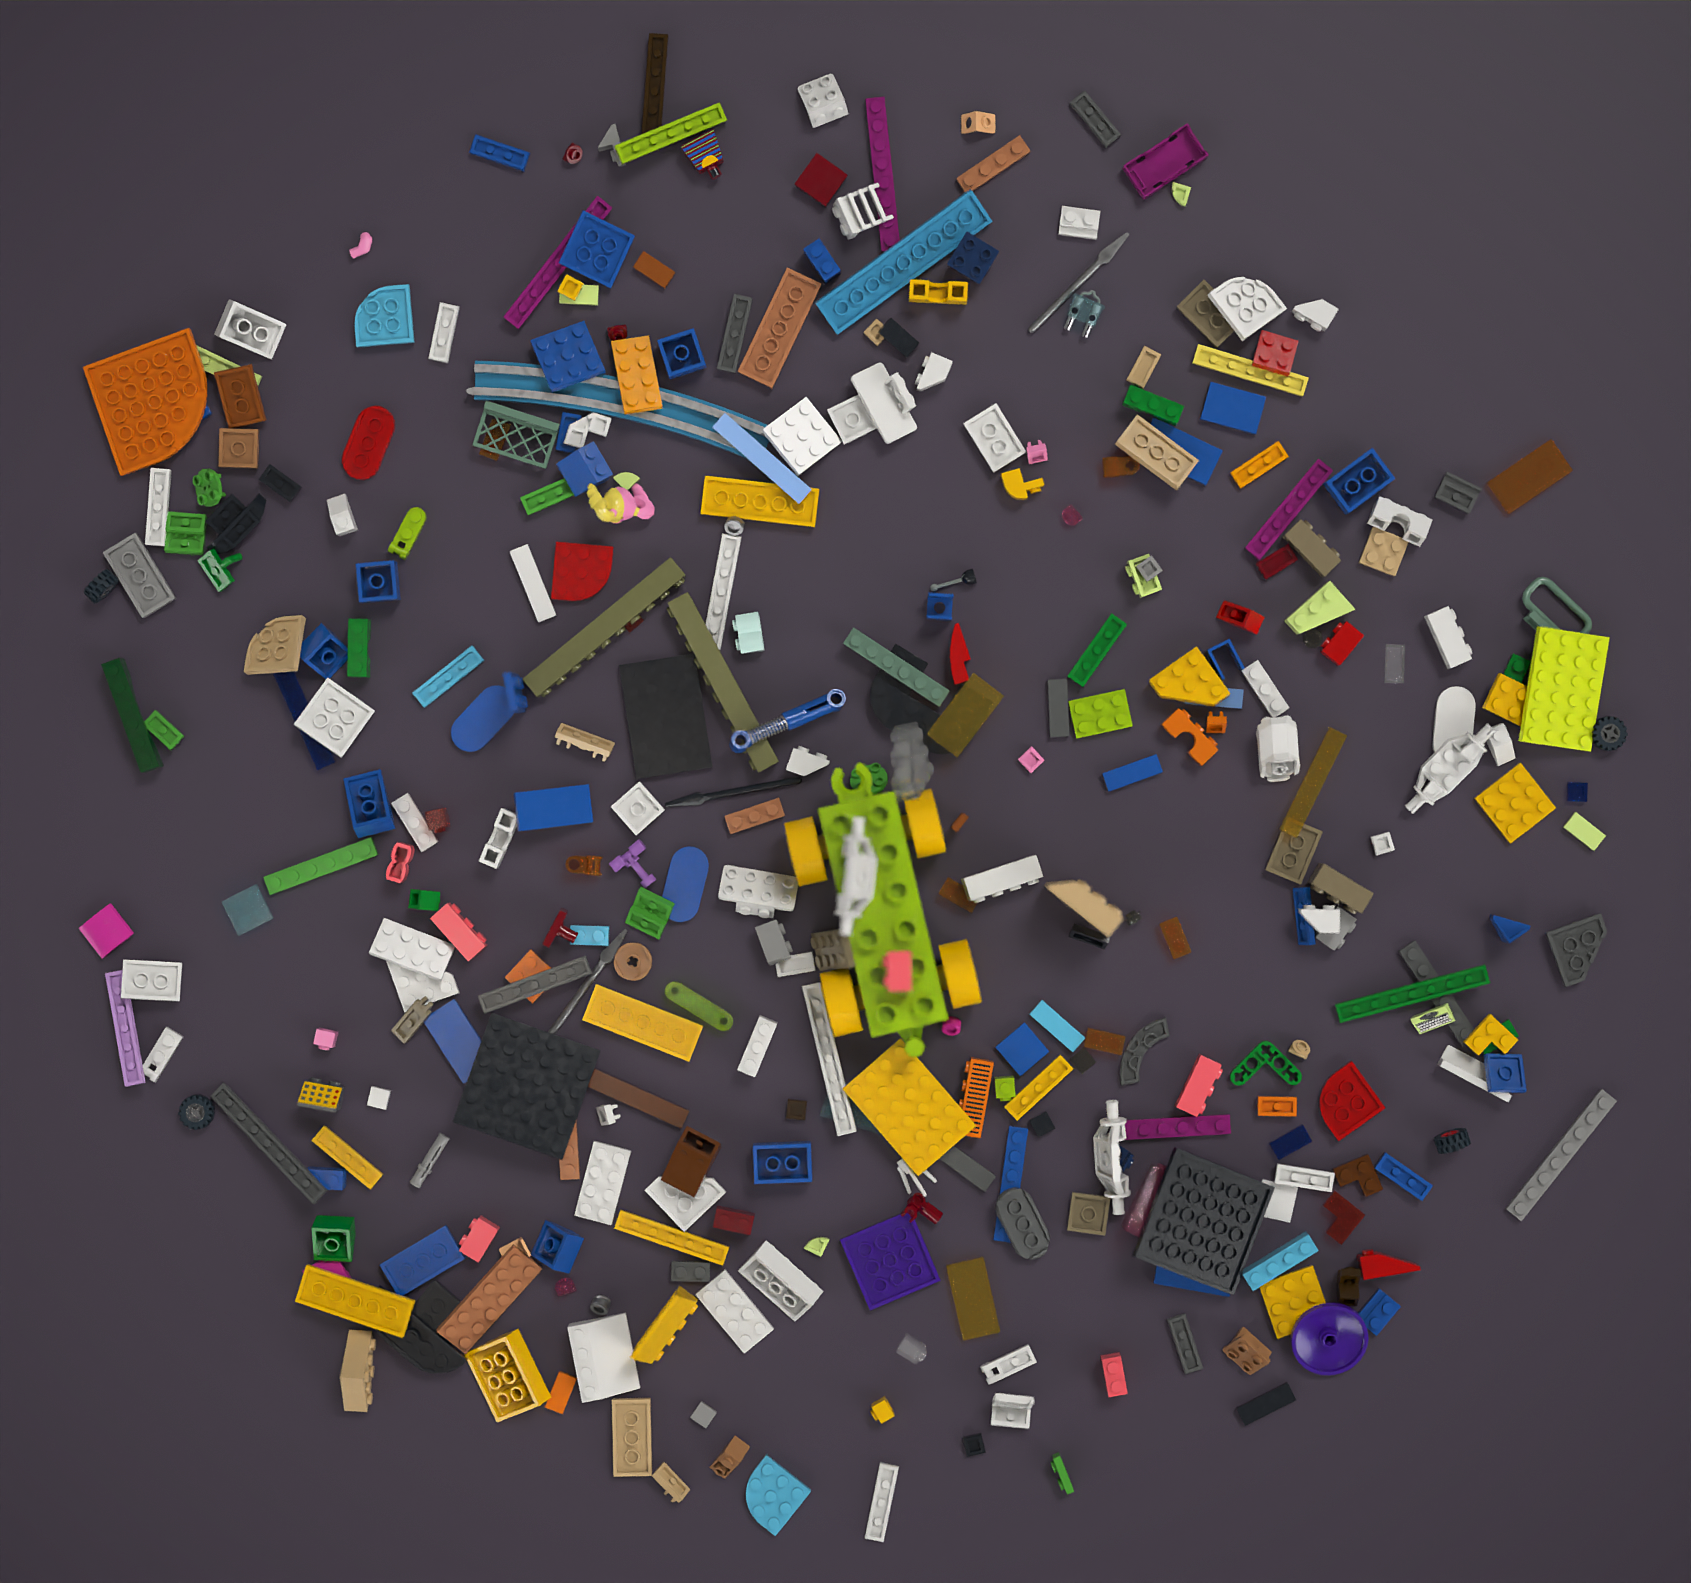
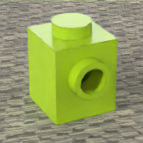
(1004, 1088)

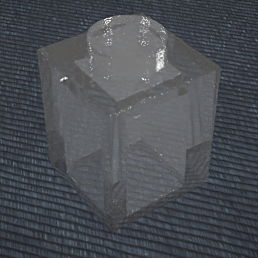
(911, 1349)

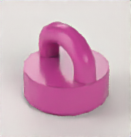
(951, 1026)

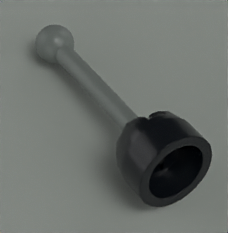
(968, 578)

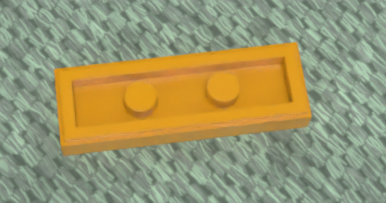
(1259, 464)

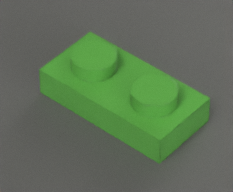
(163, 730)
(1064, 1481)

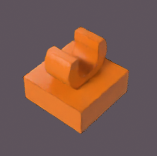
(1216, 724)

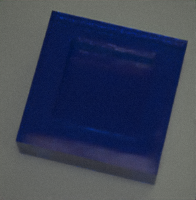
(1577, 791)

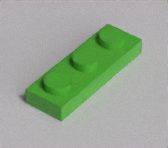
(546, 496)

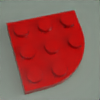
(580, 570)
(1347, 1101)

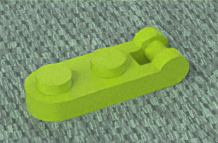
(408, 532)

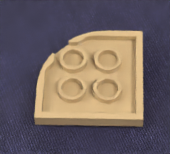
(276, 646)

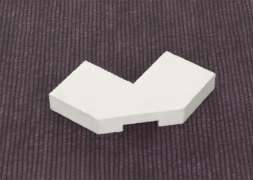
(578, 430)

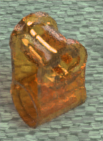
(1117, 466)
(586, 865)

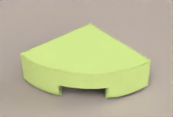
(1180, 193)
(626, 480)
(817, 1245)

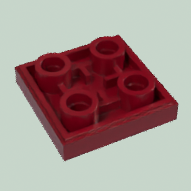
(821, 179)

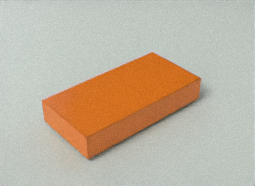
(561, 1392)

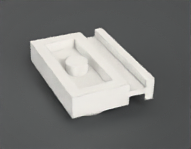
(1079, 222)

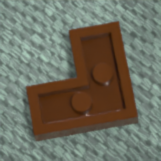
(1361, 1170)

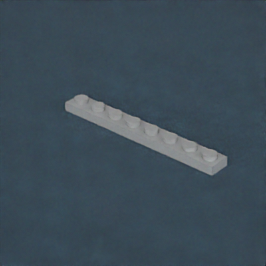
(1561, 1154)

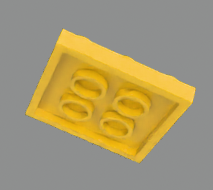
(1515, 803)
(1289, 1297)

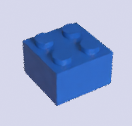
(681, 353)
(378, 581)

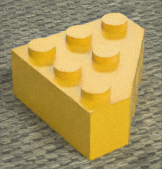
(1190, 681)

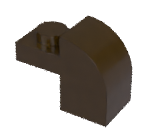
(1348, 1286)

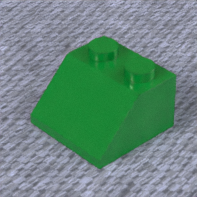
(333, 1238)

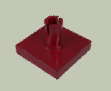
(559, 929)

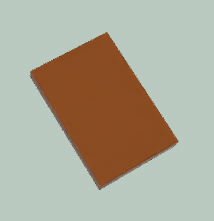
(240, 396)

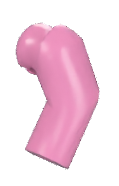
(363, 247)

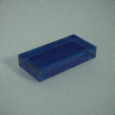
(1290, 1142)

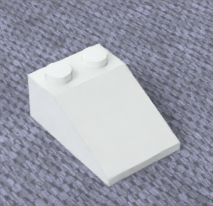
(250, 329)

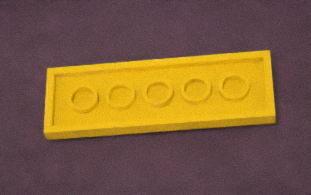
(757, 502)
(642, 1022)
(355, 1300)

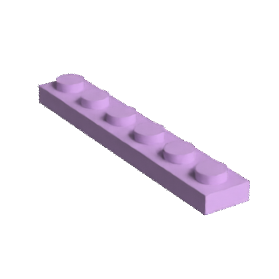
(125, 1031)

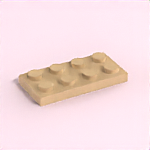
(1156, 452)
(632, 1437)

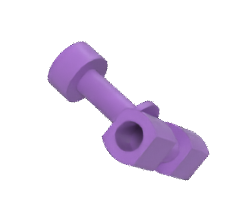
(630, 859)

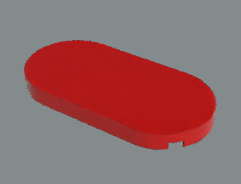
(368, 442)

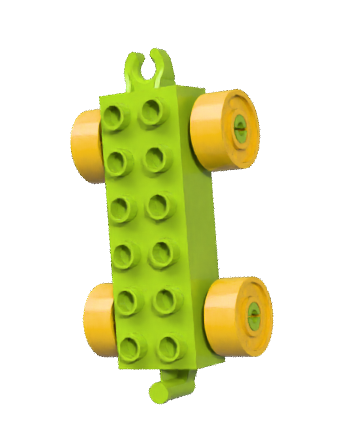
(890, 919)

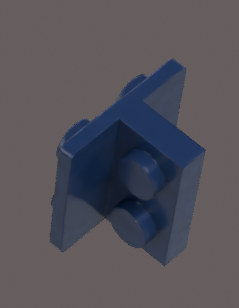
(973, 257)

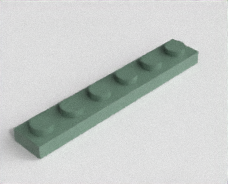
(896, 667)

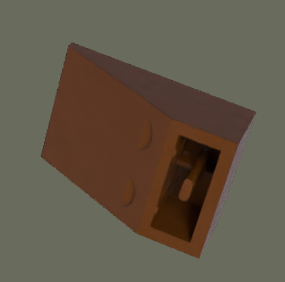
(691, 1161)

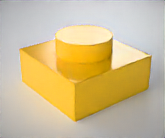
(570, 287)

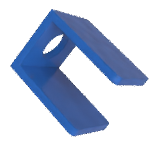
(946, 599)
(1233, 652)

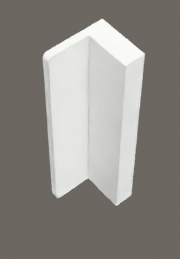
(1467, 1068)

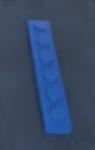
(1012, 1169)

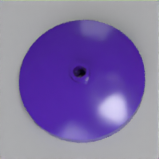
(1329, 1338)

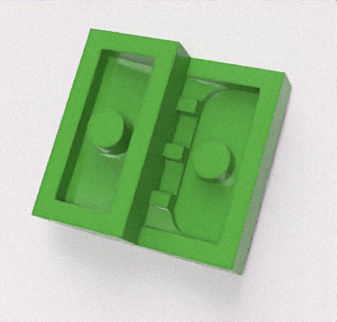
(185, 533)
(649, 913)

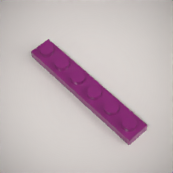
(1288, 509)
(1178, 1126)

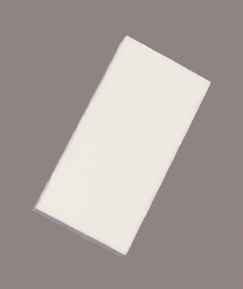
(797, 964)

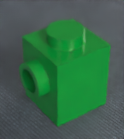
(424, 899)

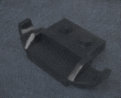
(234, 521)

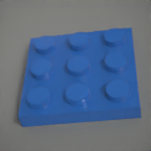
(596, 249)
(567, 356)

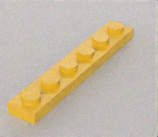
(671, 1237)

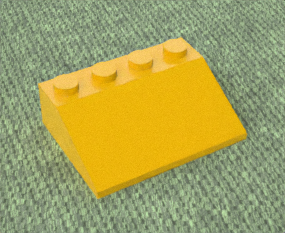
(664, 1326)
(507, 1375)

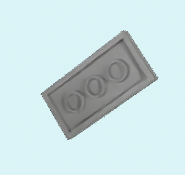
(139, 575)

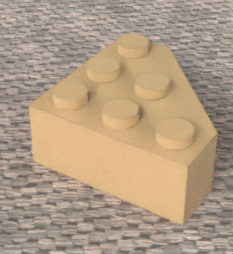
(357, 1371)

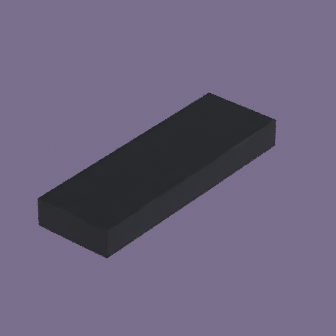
(1266, 1403)

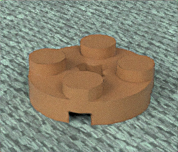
(643, 964)

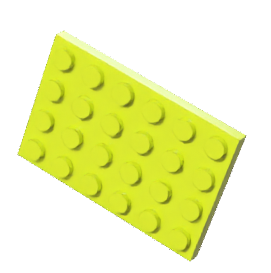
(1563, 688)

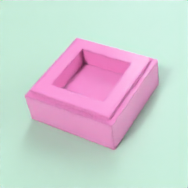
(1031, 759)

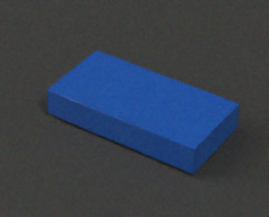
(566, 420)

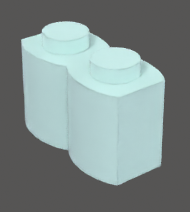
(749, 633)

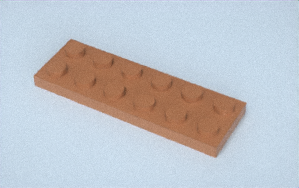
(779, 328)
(489, 1299)

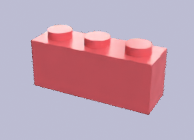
(459, 931)
(1199, 1085)

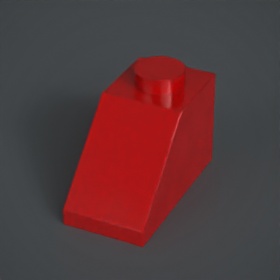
(1240, 617)

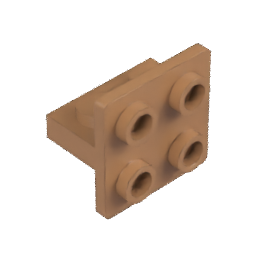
(1247, 1351)

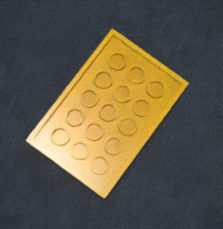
(909, 1107)

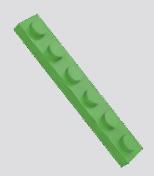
(321, 866)

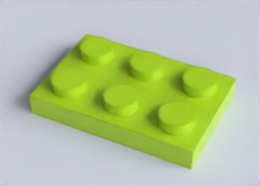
(1100, 713)

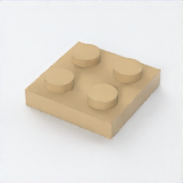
(1383, 551)

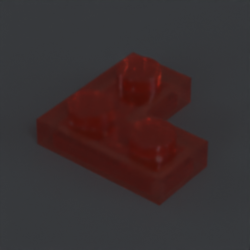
(1347, 1217)

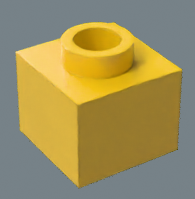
(882, 1410)

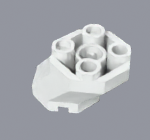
(1278, 748)

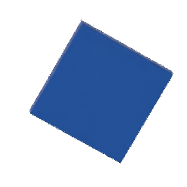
(1022, 1049)
(1505, 1073)

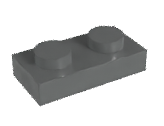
(690, 1271)

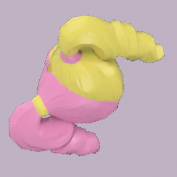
(620, 504)

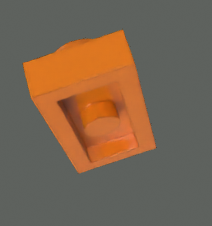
(1277, 1106)

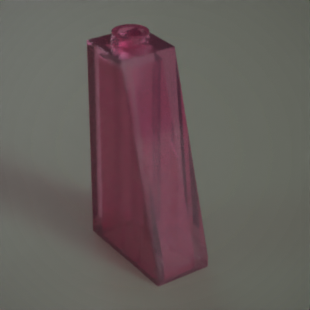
(1143, 1200)

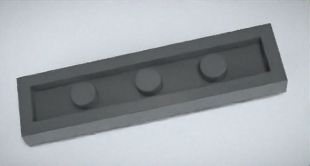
(734, 333)

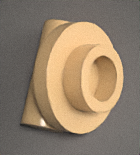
(1300, 1049)

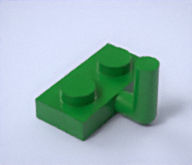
(216, 568)

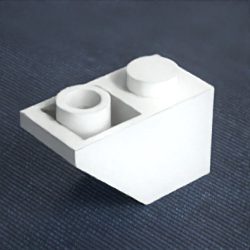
(1317, 313)
(934, 373)
(804, 763)
(1322, 920)

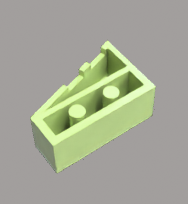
(1320, 608)

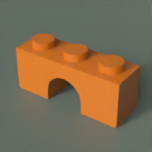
(1180, 722)

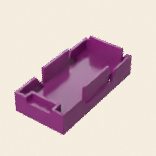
(1165, 161)

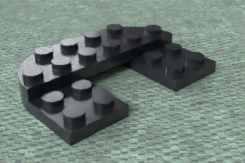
(895, 707)

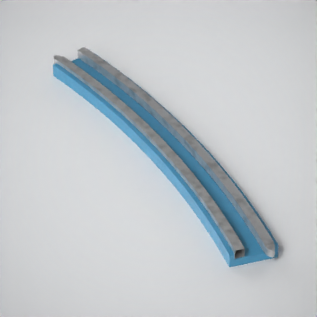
(602, 396)

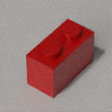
(1341, 643)

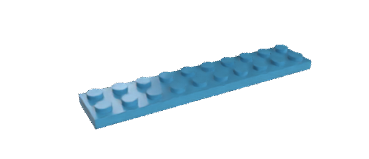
(903, 262)

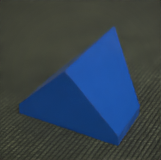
(1508, 929)

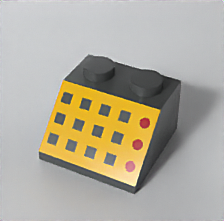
(321, 1095)

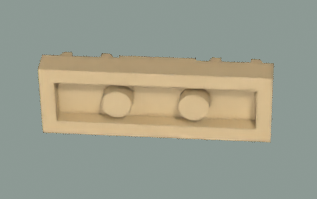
(584, 741)

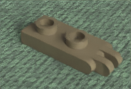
(412, 1019)

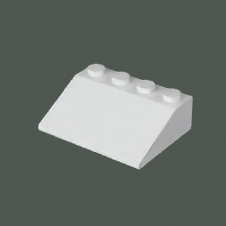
(603, 1357)

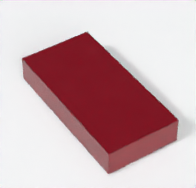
(1276, 561)

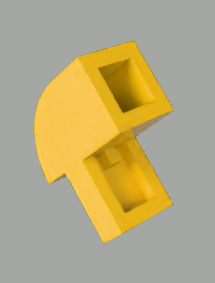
(1015, 486)

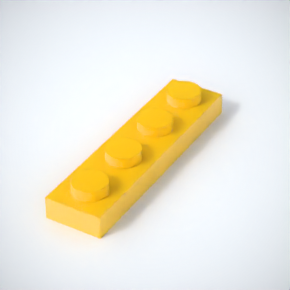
(1038, 1087)
(347, 1157)

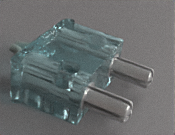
(1086, 308)

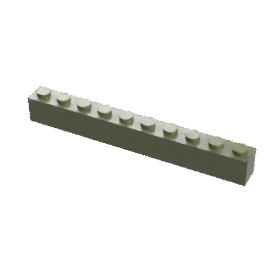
(604, 627)
(720, 677)

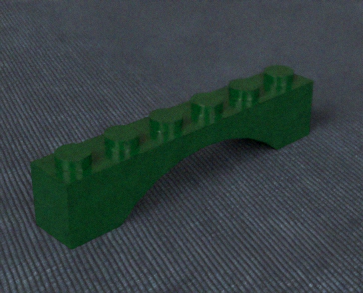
(135, 727)

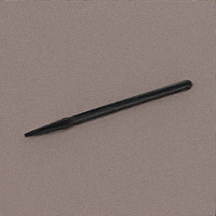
(699, 798)

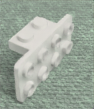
(886, 401)
(758, 891)

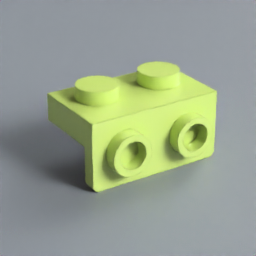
(1140, 585)

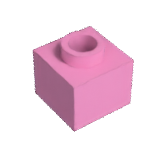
(325, 1038)

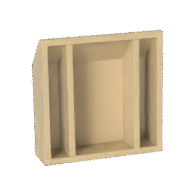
(1087, 904)

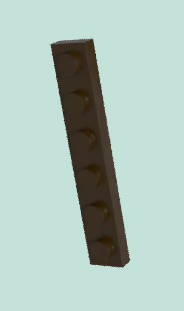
(655, 82)

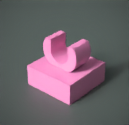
(1036, 453)

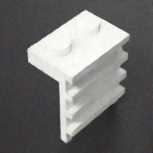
(849, 215)
(1011, 1410)

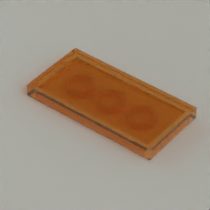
(1529, 476)

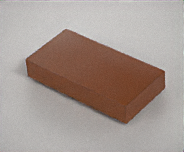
(654, 270)
(957, 824)

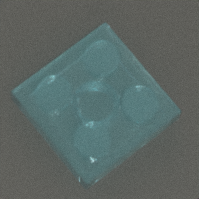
(247, 909)

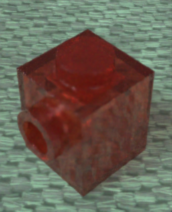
(437, 820)

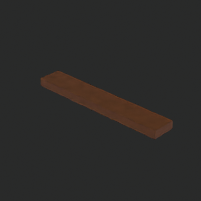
(638, 1098)

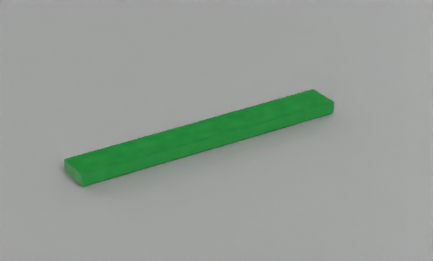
(1412, 993)

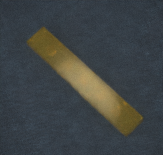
(1312, 782)

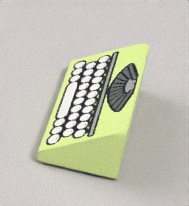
(1433, 1018)

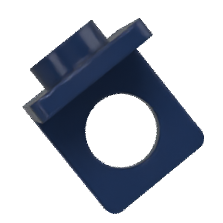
(1126, 1159)

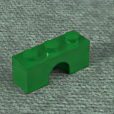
(1160, 407)
(358, 639)

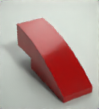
(958, 655)

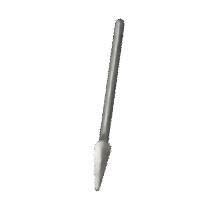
(1103, 257)
(605, 957)

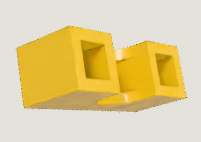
(944, 293)

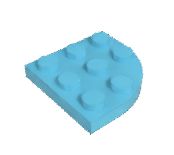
(385, 317)
(774, 1494)

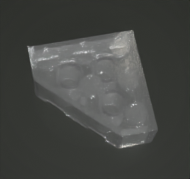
(910, 762)

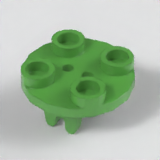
(208, 487)
(879, 778)

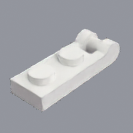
(161, 1053)
(1009, 1364)

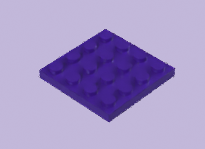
(890, 1260)

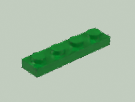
(1097, 650)

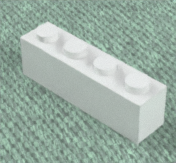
(1002, 878)

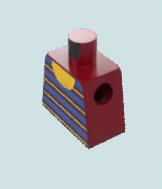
(704, 154)

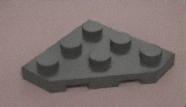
(1576, 947)

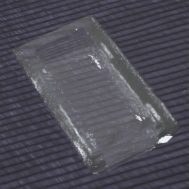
(1394, 663)

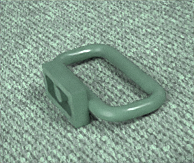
(1538, 618)

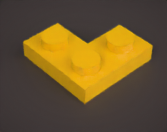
(1490, 1031)

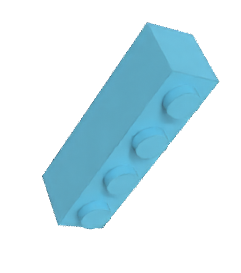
(1279, 1260)

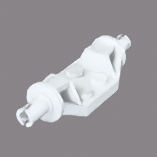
(1448, 767)
(858, 876)
(1107, 1157)

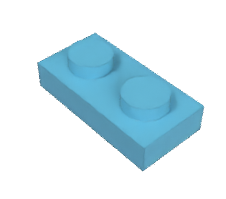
(591, 935)

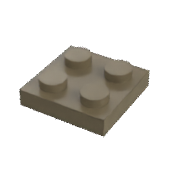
(1088, 1213)

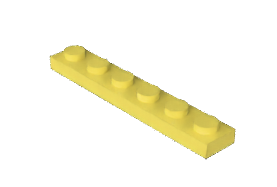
(1243, 368)

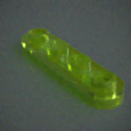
(699, 1006)

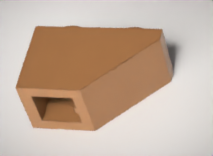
(730, 1457)

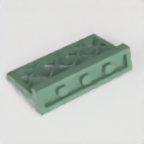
(519, 418)

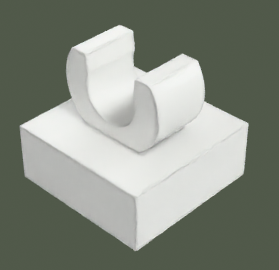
(606, 1114)

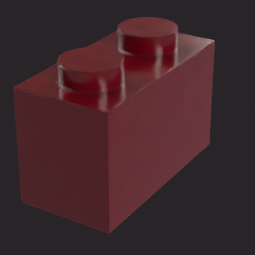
(733, 1220)

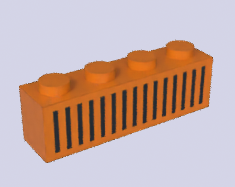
(976, 1092)

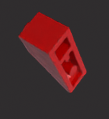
(1379, 1265)

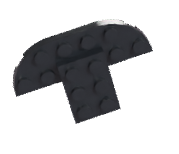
(421, 1341)

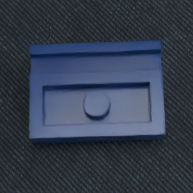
(1378, 1311)

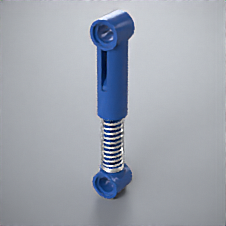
(790, 719)

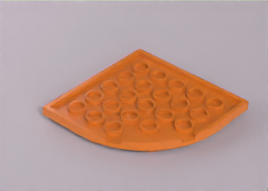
(150, 399)

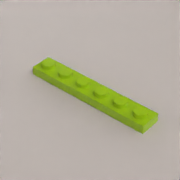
(670, 133)

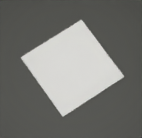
(1281, 1202)

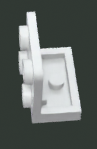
(823, 100)

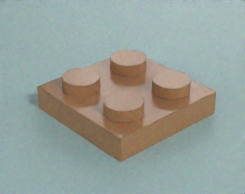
(238, 448)

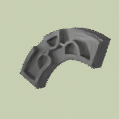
(1137, 1048)

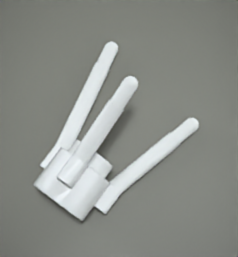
(904, 1167)

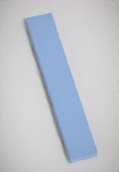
(761, 458)

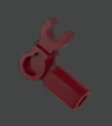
(917, 1203)

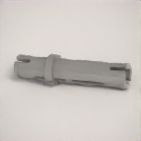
(425, 1167)

